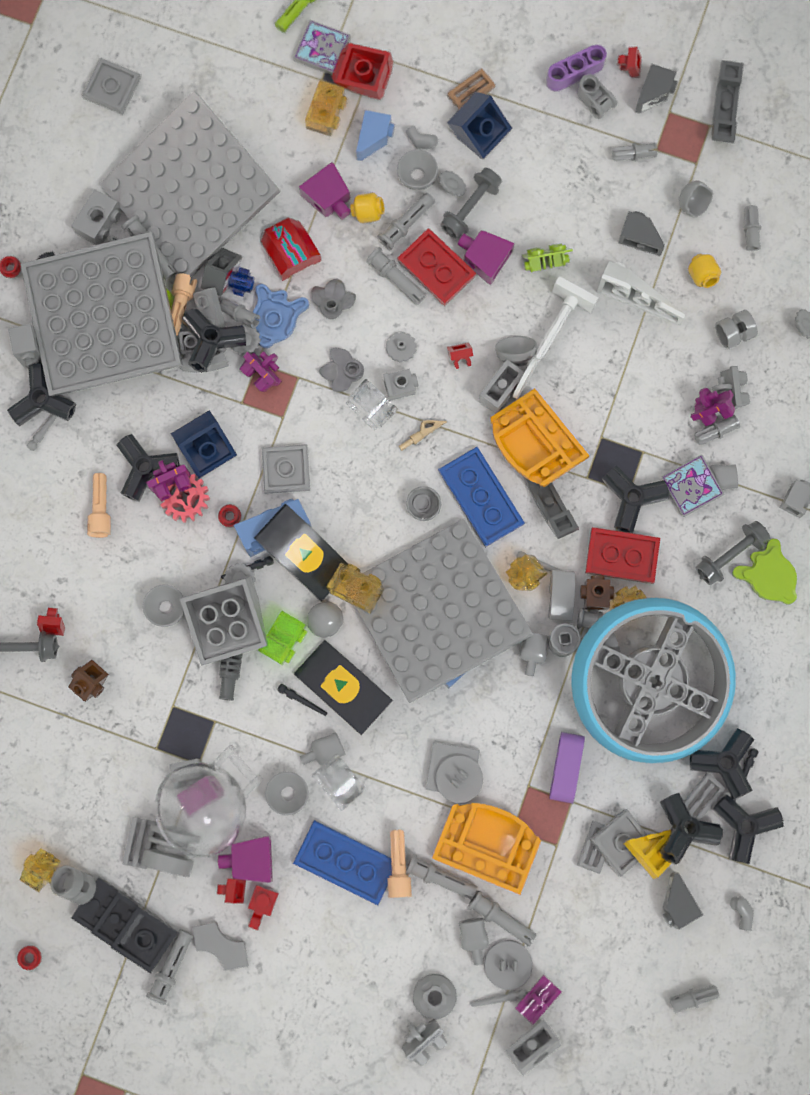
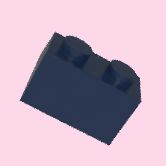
(480, 124)
(204, 444)

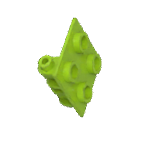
(556, 250)

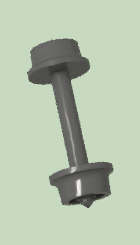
(488, 182)
(755, 534)
(46, 646)

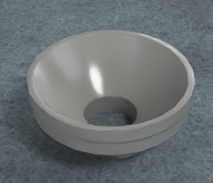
(417, 160)
(516, 349)
(152, 604)
(274, 790)
(431, 983)

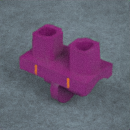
(255, 363)
(710, 403)
(166, 476)
(538, 999)

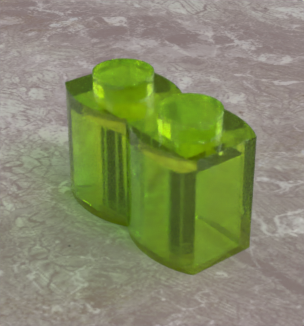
(283, 637)

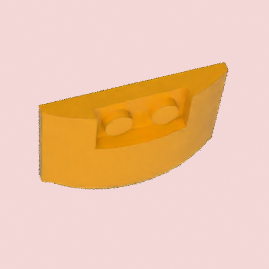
(536, 440)
(488, 845)

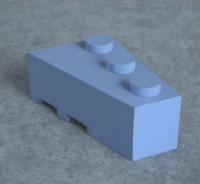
(249, 528)

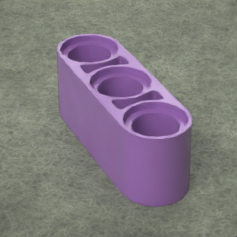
(581, 59)
(567, 767)

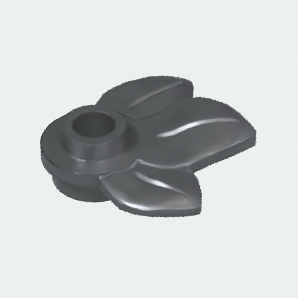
(333, 295)
(339, 370)

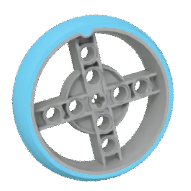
(713, 708)

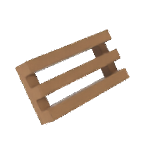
(480, 73)

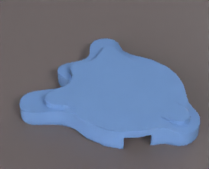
(276, 315)

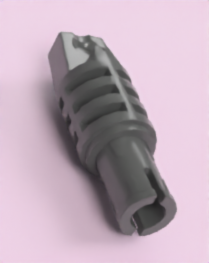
(229, 672)

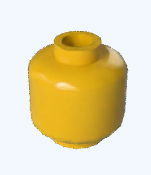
(367, 207)
(704, 270)

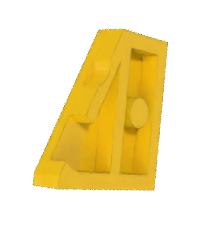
(648, 854)

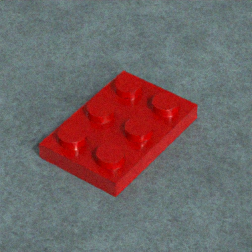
(436, 267)
(622, 555)

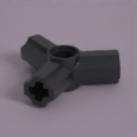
(205, 349)
(28, 406)
(136, 455)
(628, 510)
(734, 750)
(760, 823)
(679, 839)

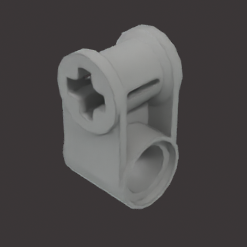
(597, 100)

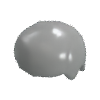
(695, 198)
(423, 503)
(325, 619)

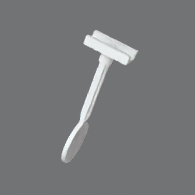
(573, 297)

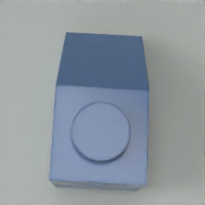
(374, 133)

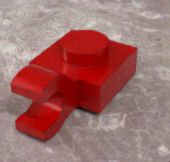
(262, 903)

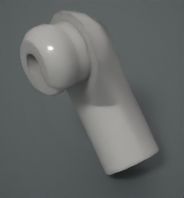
(421, 141)
(745, 910)

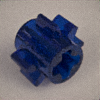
(241, 281)

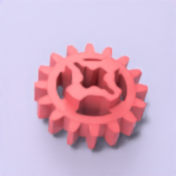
(192, 495)

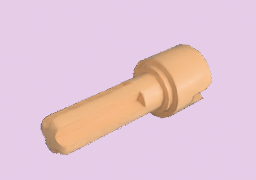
(182, 292)
(99, 521)
(399, 883)

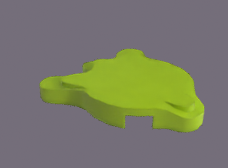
(770, 575)

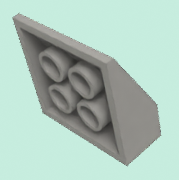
(225, 620)

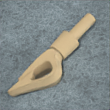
(418, 436)

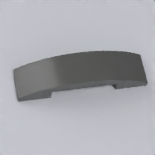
(726, 101)
(552, 509)

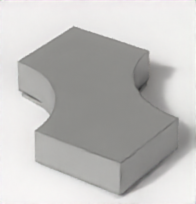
(229, 952)

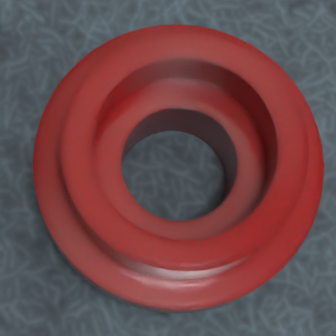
(7, 261)
(229, 509)
(22, 961)

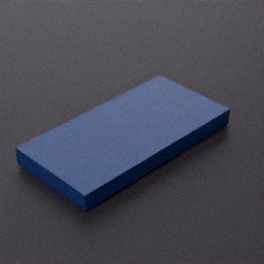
(481, 496)
(345, 862)

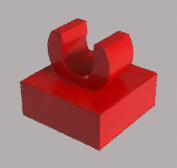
(631, 62)
(459, 352)
(51, 623)
(233, 891)

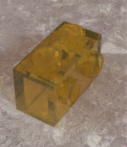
(325, 108)
(356, 587)

